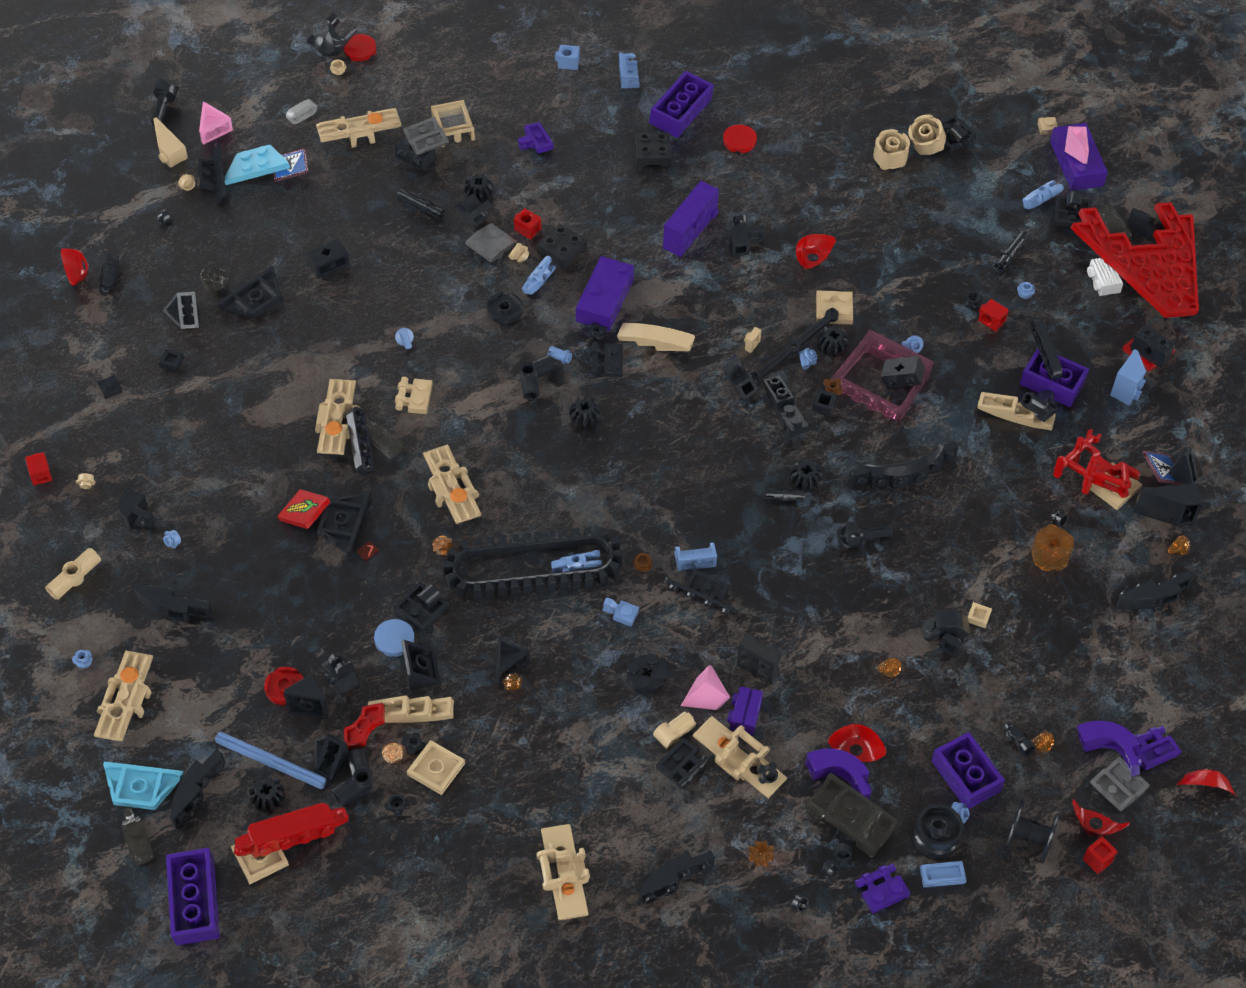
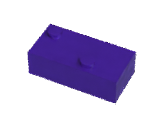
(681, 104)
(1077, 174)
(690, 218)
(605, 293)
(192, 896)

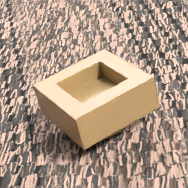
(1046, 125)
(752, 339)
(979, 615)

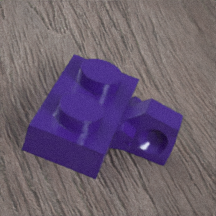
(535, 138)

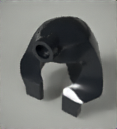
(331, 43)

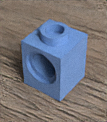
(568, 57)

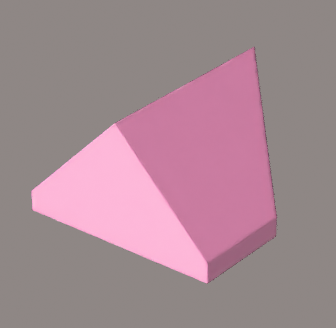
(213, 123)
(1077, 143)
(706, 691)

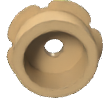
(337, 67)
(187, 182)
(85, 480)

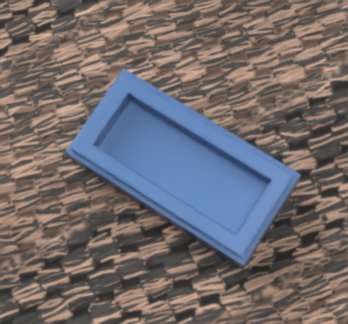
(942, 874)

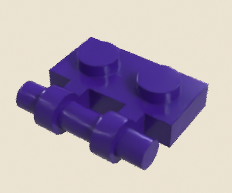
(1158, 751)
(884, 894)

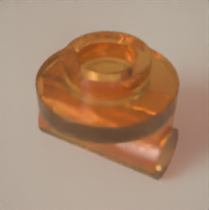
(442, 545)
(1180, 546)
(890, 667)
(1043, 741)
(392, 752)

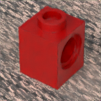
(527, 223)
(993, 314)
(38, 468)
(1100, 855)

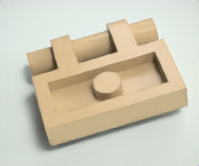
(419, 398)

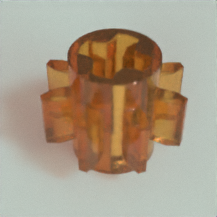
(755, 855)

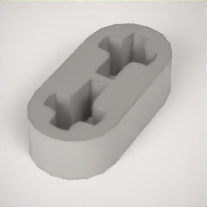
(301, 111)

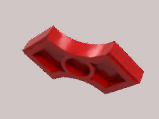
(358, 732)

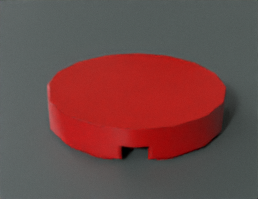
(360, 47)
(739, 138)
(278, 681)

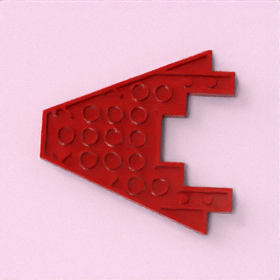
(1158, 272)

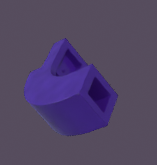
(1113, 736)
(841, 764)

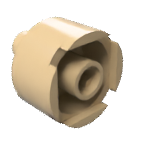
(927, 135)
(891, 149)

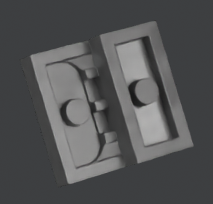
(425, 136)
(491, 242)
(1118, 785)

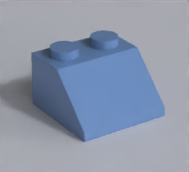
(1129, 380)

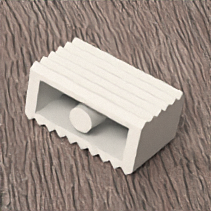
(1104, 277)

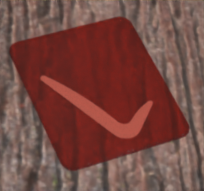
(367, 550)

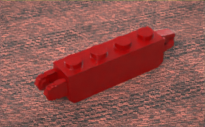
(289, 830)

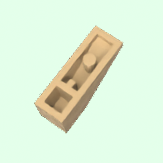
(170, 147)

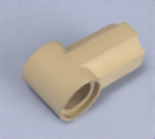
(670, 733)

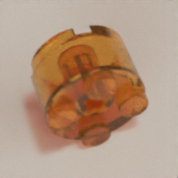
(1052, 548)

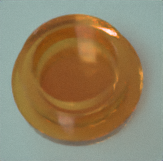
(512, 682)

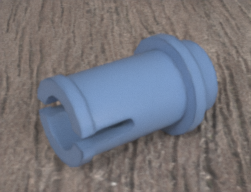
(563, 356)

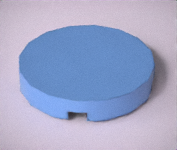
(390, 634)

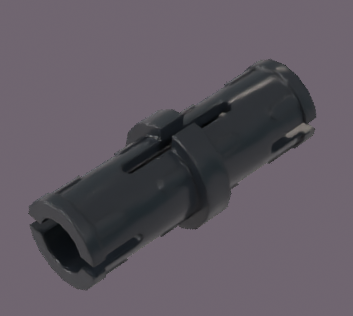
(784, 494)

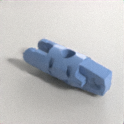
(1042, 194)
(539, 276)
(577, 562)

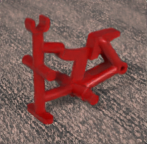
(1097, 474)

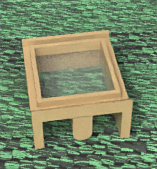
(453, 119)

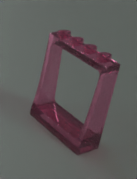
(883, 349)

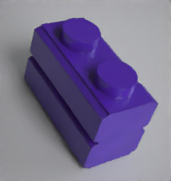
(746, 709)

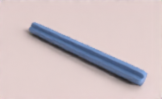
(271, 760)

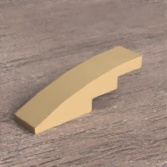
(651, 335)
(1012, 410)
(420, 709)

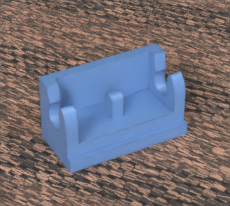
(628, 71)
(696, 558)

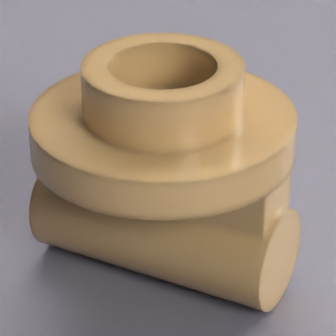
(519, 253)

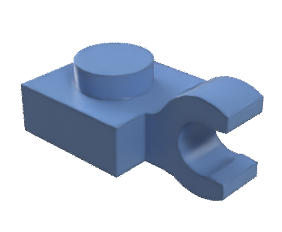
(623, 613)

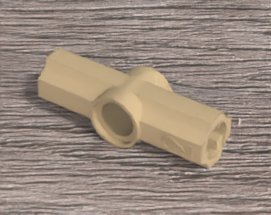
(67, 579)

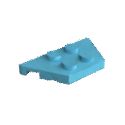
(255, 164)
(140, 785)

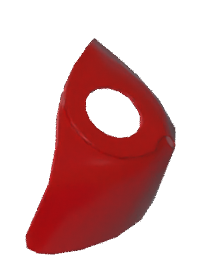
(814, 243)
(73, 265)
(869, 741)
(1208, 778)
(1108, 825)

